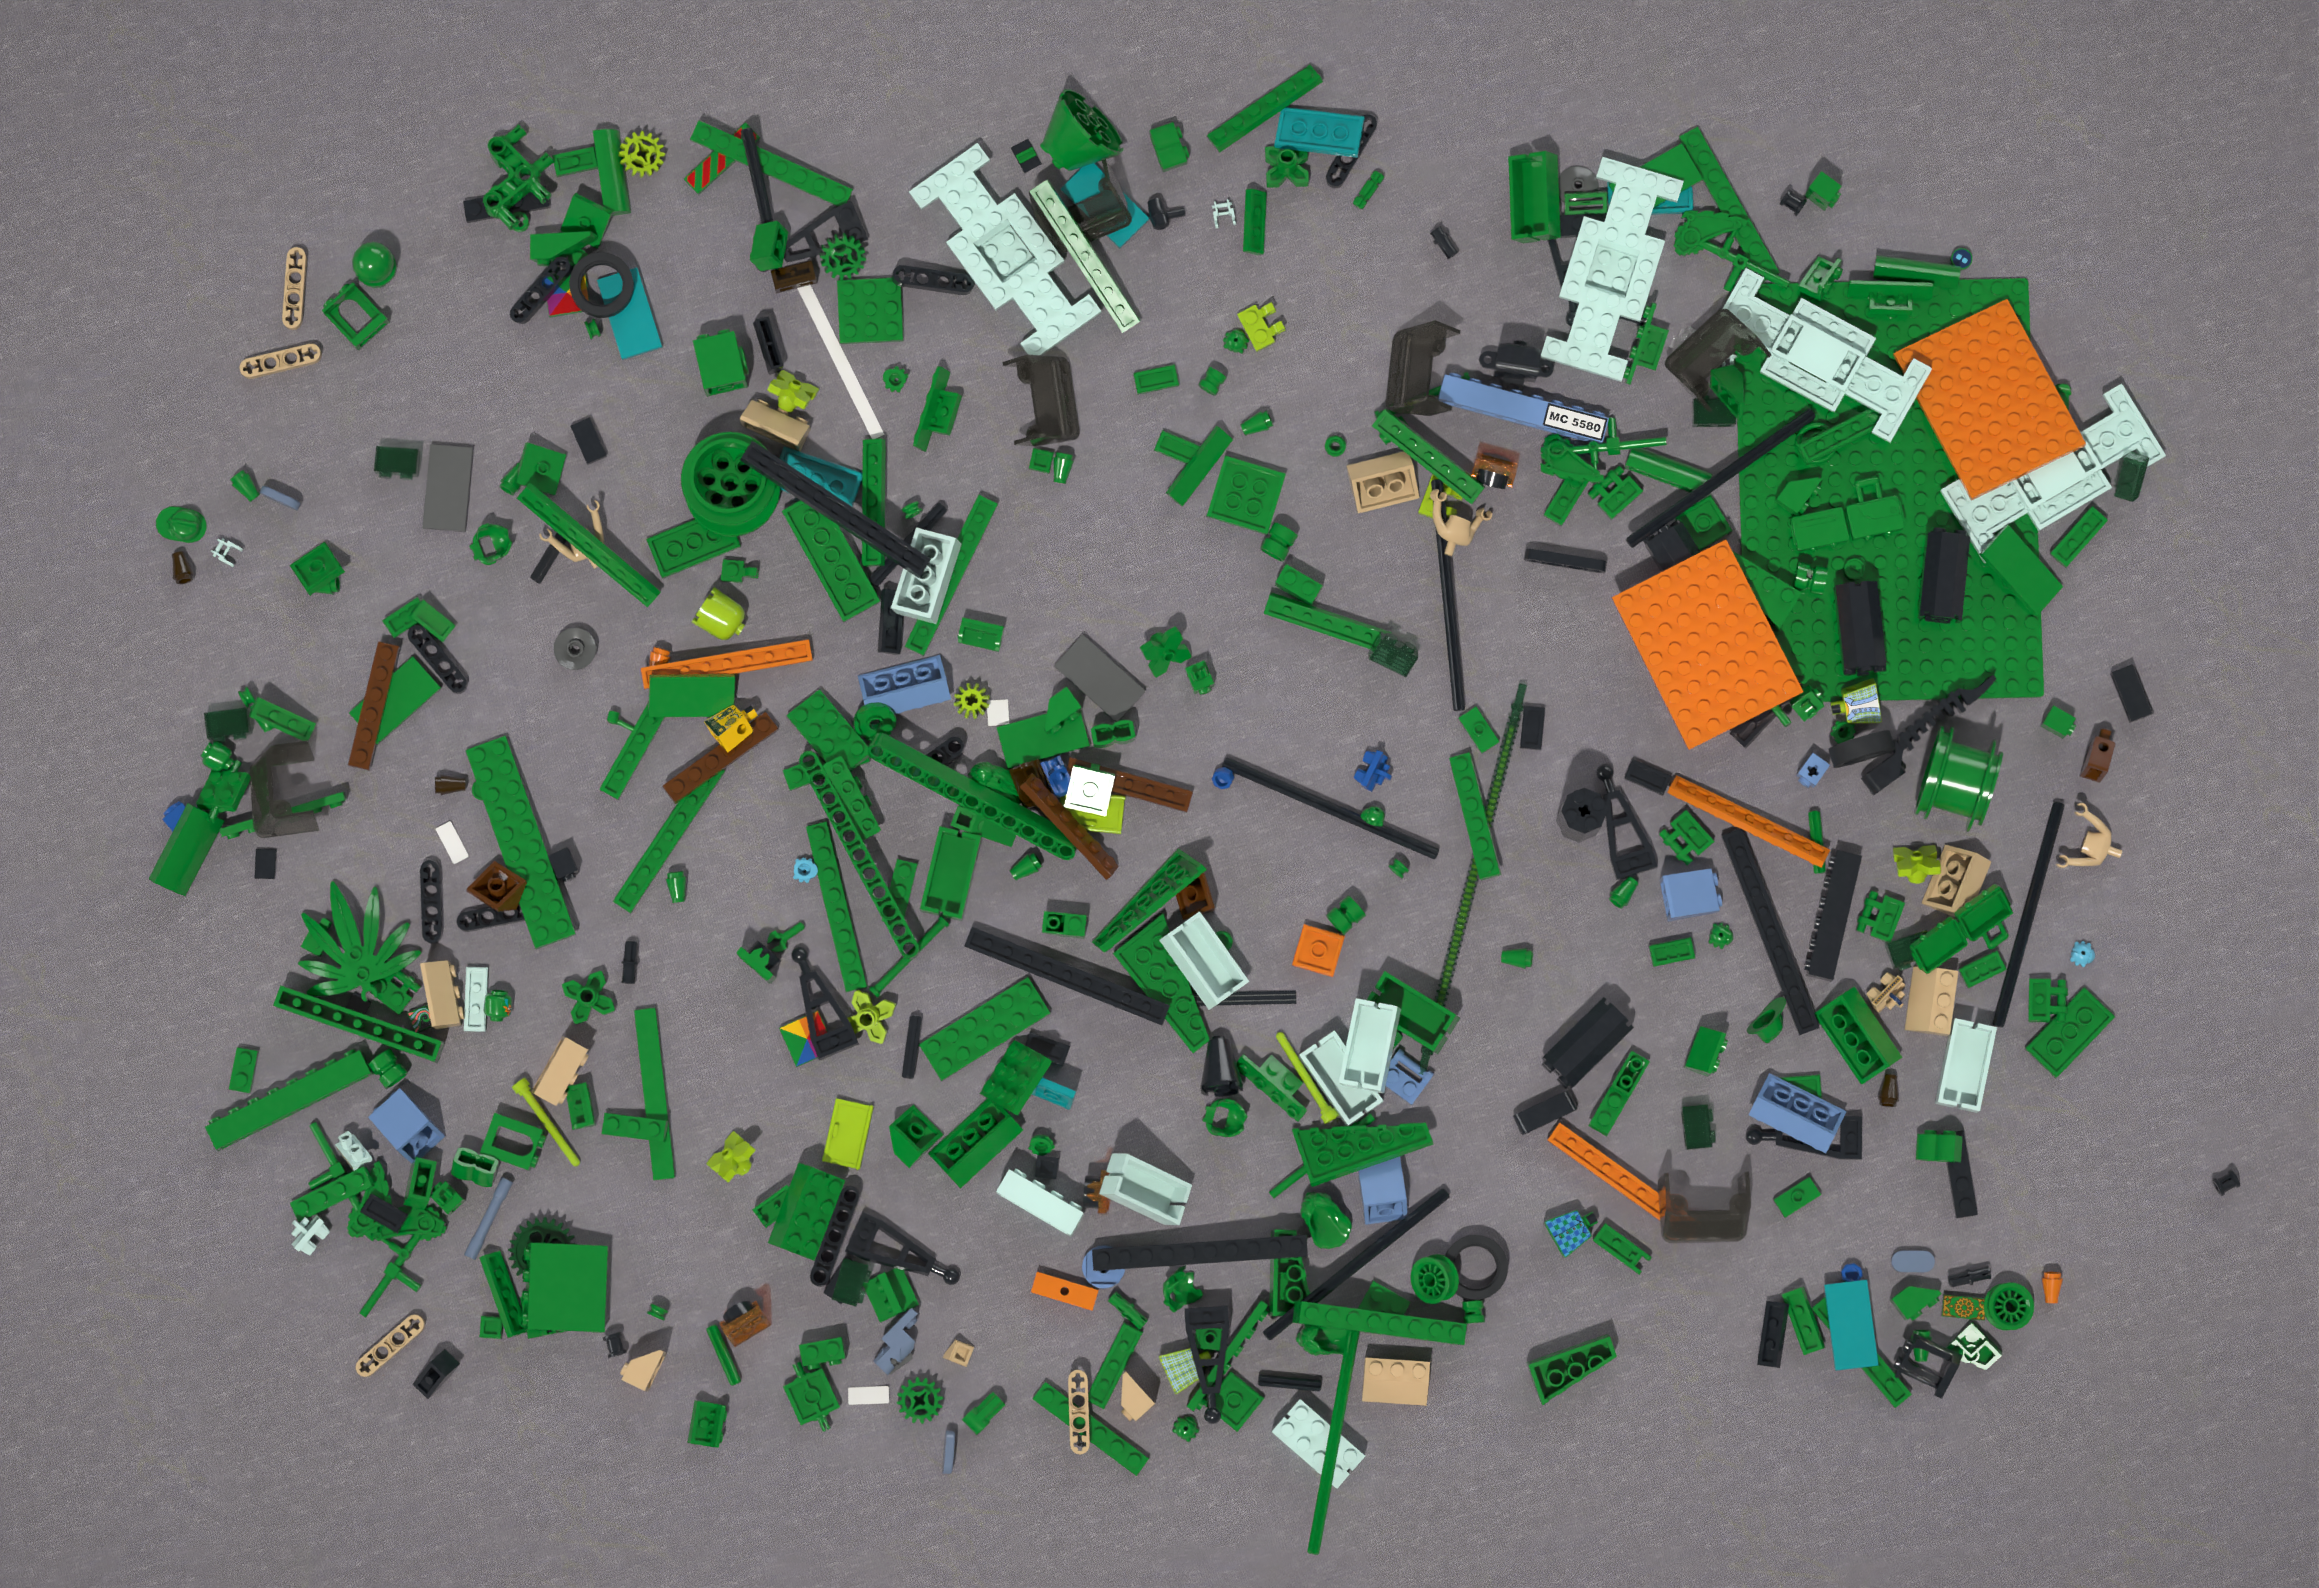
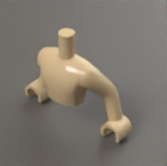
(1457, 529)
(574, 554)
(2095, 844)

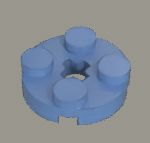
(1099, 1279)

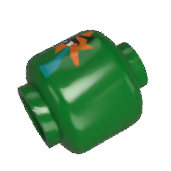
(497, 1005)

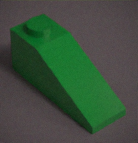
(549, 246)
(1728, 386)

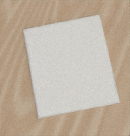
(998, 712)

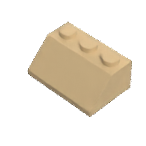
(775, 424)
(1383, 481)
(1959, 880)
(442, 994)
(1931, 1001)
(560, 1071)
(1395, 1381)

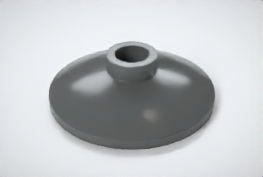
(1577, 174)
(567, 640)

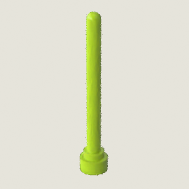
(523, 1089)
(1327, 1112)

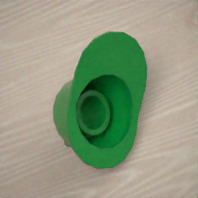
(181, 524)
(1769, 1022)

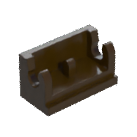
(793, 277)
(1020, 773)

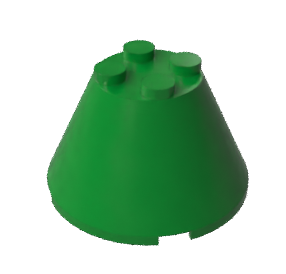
(1079, 133)

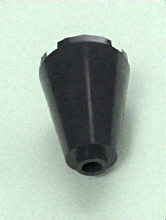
(1220, 1069)

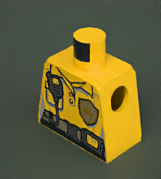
(731, 726)

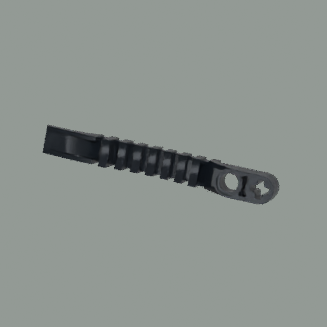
(1891, 768)

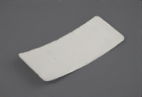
(452, 842)
(868, 1395)

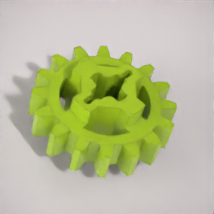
(638, 145)

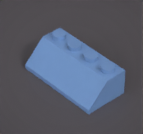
(907, 685)
(1797, 1113)

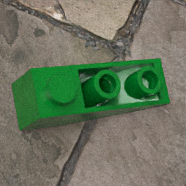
(975, 824)

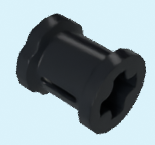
(1793, 202)
(2226, 1183)
(614, 1345)

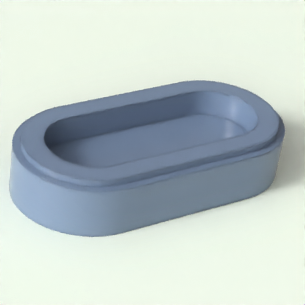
(280, 498)
(1912, 1261)
(948, 1452)

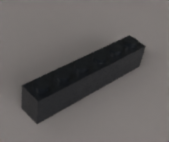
(1833, 916)

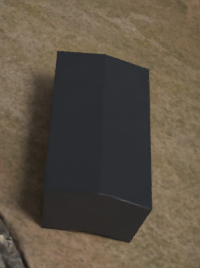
(765, 346)
(2131, 693)

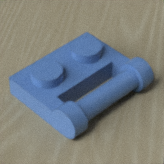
(1403, 1084)

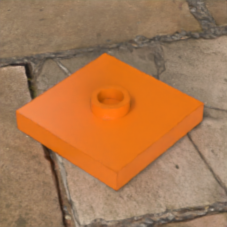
(1318, 950)

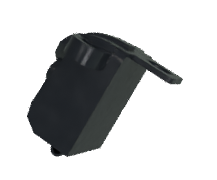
(1516, 363)

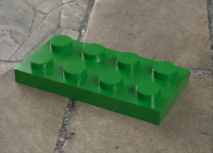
(828, 731)

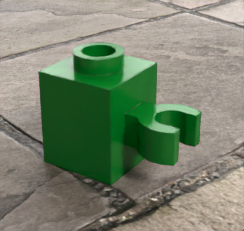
(1199, 678)
(1808, 702)
(446, 1197)

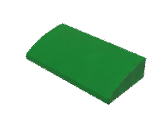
(185, 850)

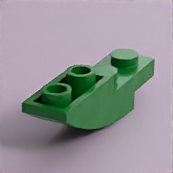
(1618, 1093)

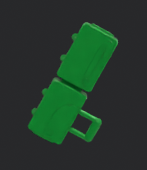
(1860, 520)
(1973, 922)

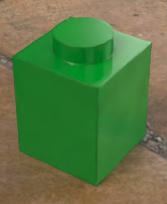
(2059, 722)

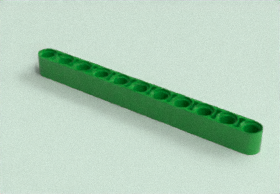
(970, 795)
(858, 844)

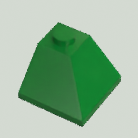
(913, 1136)

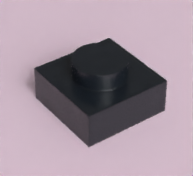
(1046, 1167)

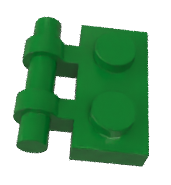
(1619, 497)
(1691, 833)
(1886, 920)
(394, 996)
(2040, 1000)

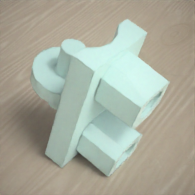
(352, 1150)
(303, 1241)

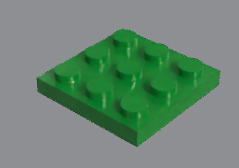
(869, 311)
(1246, 495)
(1015, 1077)

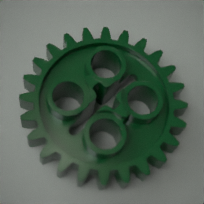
(525, 1238)

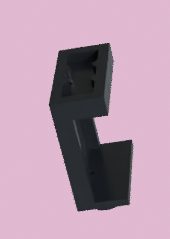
(1940, 1383)

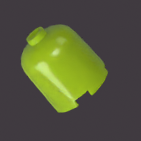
(720, 616)

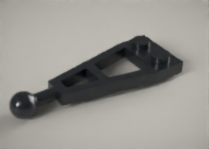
(847, 221)
(1569, 227)
(1630, 863)
(835, 1040)
(1849, 1140)
(863, 1238)
(1206, 1319)

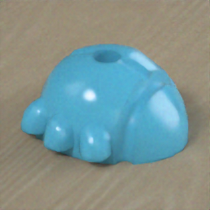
(804, 865)
(2078, 958)

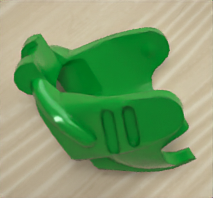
(500, 541)
(1234, 1122)
(1182, 1287)

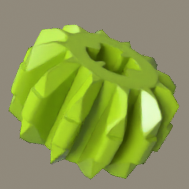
(975, 706)

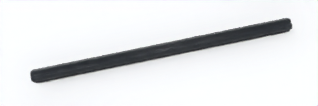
(1720, 478)
(1449, 612)
(1329, 808)
(2028, 914)
(1361, 1260)

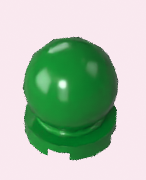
(374, 264)

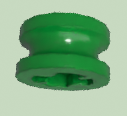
(526, 222)
(592, 329)
(912, 510)
(246, 697)
(1398, 868)
(657, 1312)

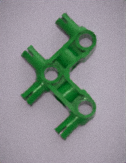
(514, 187)

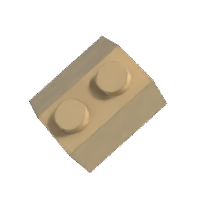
(643, 1370)
(1134, 1399)

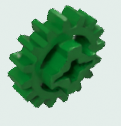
(850, 261)
(912, 1394)

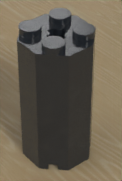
(1671, 545)
(1944, 576)
(1860, 628)
(1590, 806)
(1586, 1043)

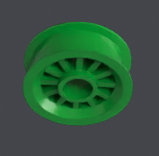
(1434, 1278)
(1992, 1298)

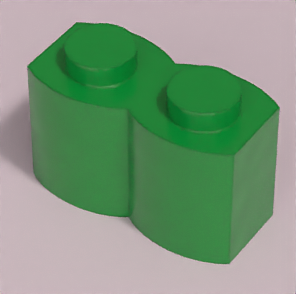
(1168, 146)
(1119, 733)
(1939, 1147)
(474, 1167)

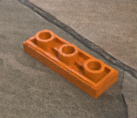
(1051, 1288)

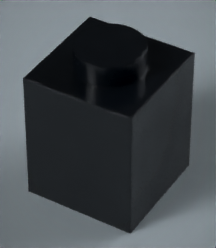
(563, 864)

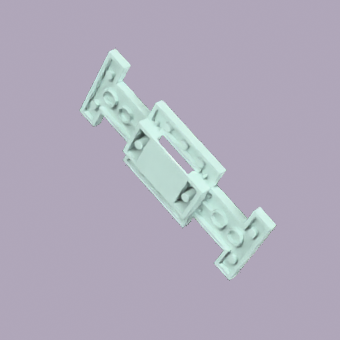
(998, 257)
(1619, 269)
(1829, 351)
(2030, 494)

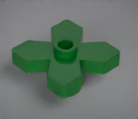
(1286, 165)
(1163, 649)
(594, 986)

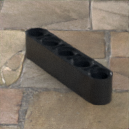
(836, 1247)

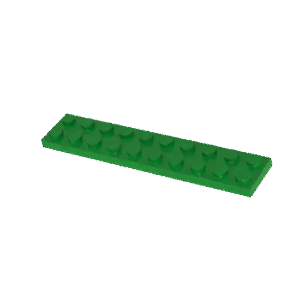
(520, 841)

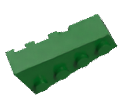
(1772, 594)
(1286, 1280)
(1568, 1366)

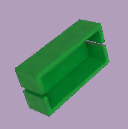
(1534, 197)
(950, 873)
(1419, 1015)
(806, 1211)

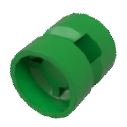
(1279, 540)
(1816, 583)
(1347, 914)
(387, 1068)

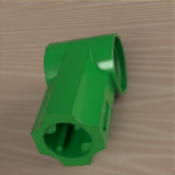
(980, 1416)

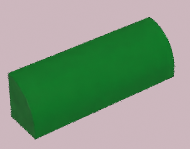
(611, 172)
(1916, 271)
(1666, 470)

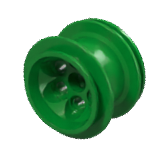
(724, 518)
(1959, 779)

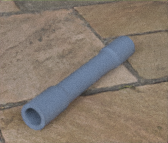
(498, 1197)

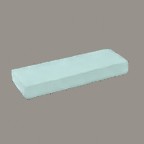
(475, 992)

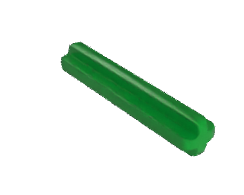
(1816, 835)
(723, 1355)

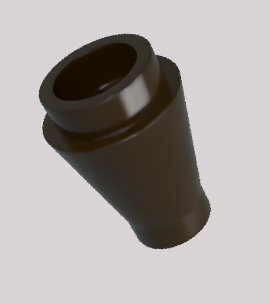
(181, 569)
(448, 784)
(1889, 1091)

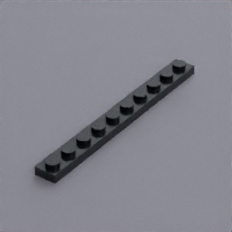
(835, 509)
(1770, 932)
(1067, 976)
(1200, 1253)

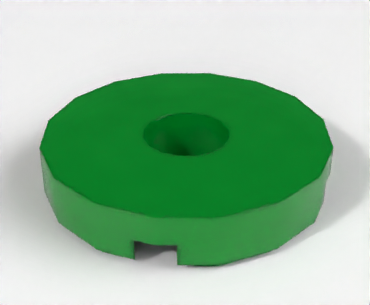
(871, 712)

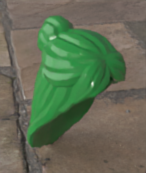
(996, 779)
(1325, 1220)
(1321, 1340)

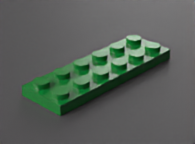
(832, 560)
(984, 1029)

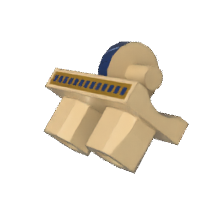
(1890, 995)

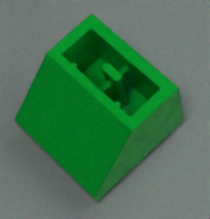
(1705, 1050)

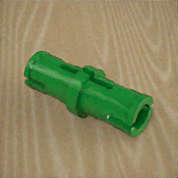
(1128, 1310)

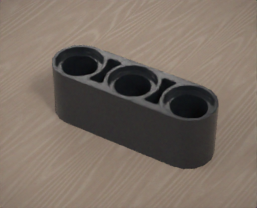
(943, 750)
(1545, 1112)

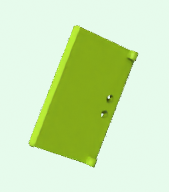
(1108, 824)
(848, 1137)

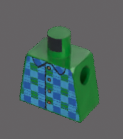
(1570, 1230)

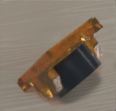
(1494, 471)
(1091, 1194)
(743, 1322)

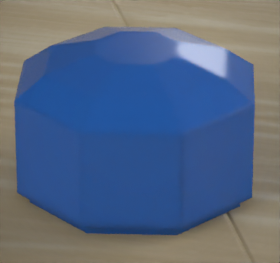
(1223, 778)
(1851, 1272)

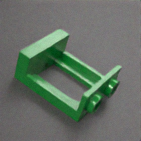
(351, 292)
(535, 1134)

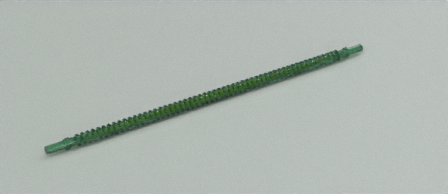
(1516, 710)

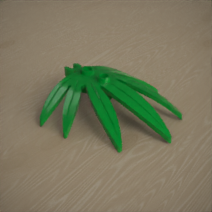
(358, 962)

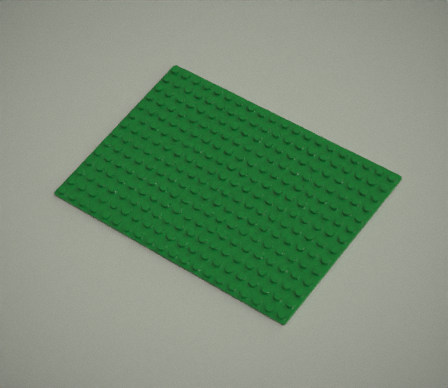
(1921, 656)

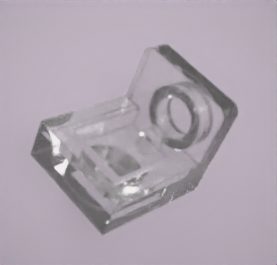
(1683, 335)

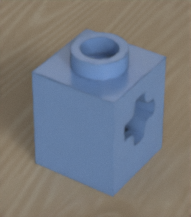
(1813, 762)

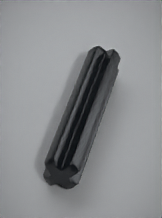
(546, 561)
(911, 1048)
(1289, 1382)

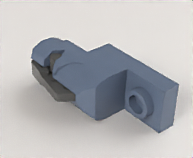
(898, 1343)

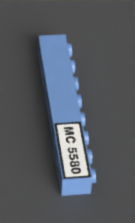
(1523, 409)

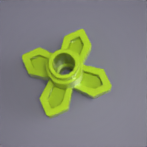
(791, 391)
(1917, 863)
(874, 1027)
(733, 1158)

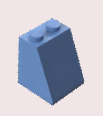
(1690, 894)
(406, 1126)
(1383, 1192)

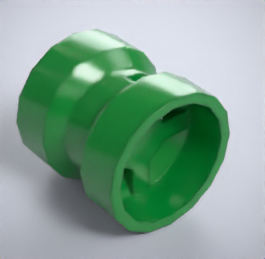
(1212, 381)
(1473, 1312)

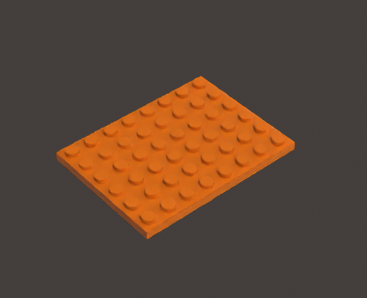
(1991, 400)
(1707, 644)

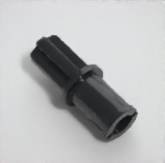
(629, 962)
(1969, 1276)

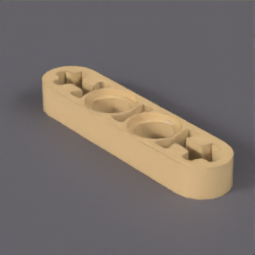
(291, 288)
(281, 364)
(388, 1343)
(1078, 1412)

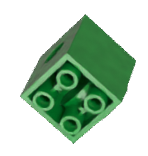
(721, 362)

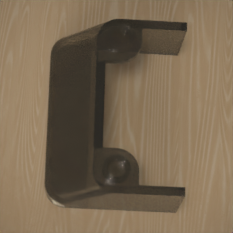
(1095, 215)
(1708, 350)
(1412, 367)
(1051, 397)
(276, 817)
(1705, 1226)

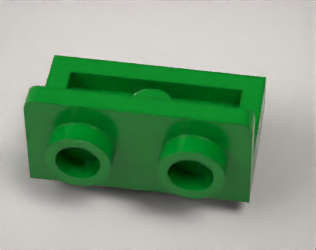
(1820, 278)
(707, 1424)

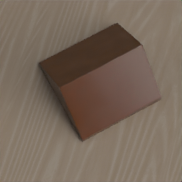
(498, 888)
(1195, 898)

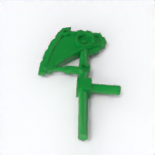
(1706, 226)
(1564, 463)
(359, 1223)
(422, 1225)

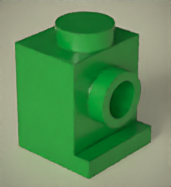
(1200, 1338)

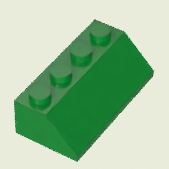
(1857, 1035)
(975, 1142)

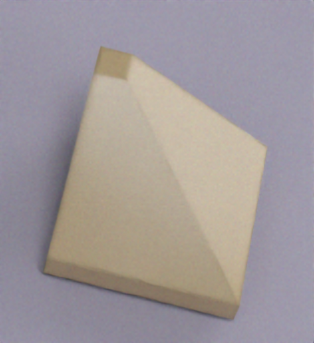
(959, 1353)

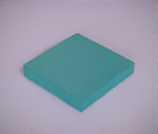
(1055, 1093)

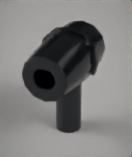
(1159, 215)

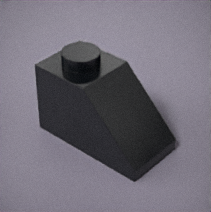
(436, 1373)

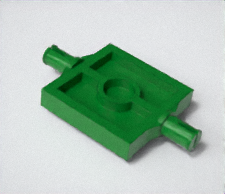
(223, 791)
(811, 1396)

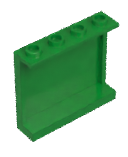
(565, 1287)

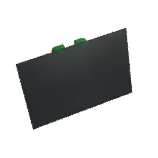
(1026, 155)
(265, 864)
(357, 1004)

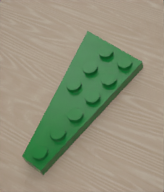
(1160, 888)
(1163, 980)
(1349, 1149)

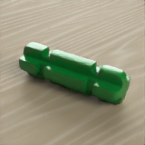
(1368, 190)

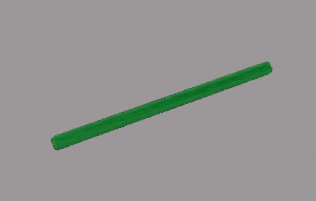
(1333, 1442)

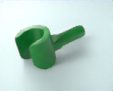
(613, 718)

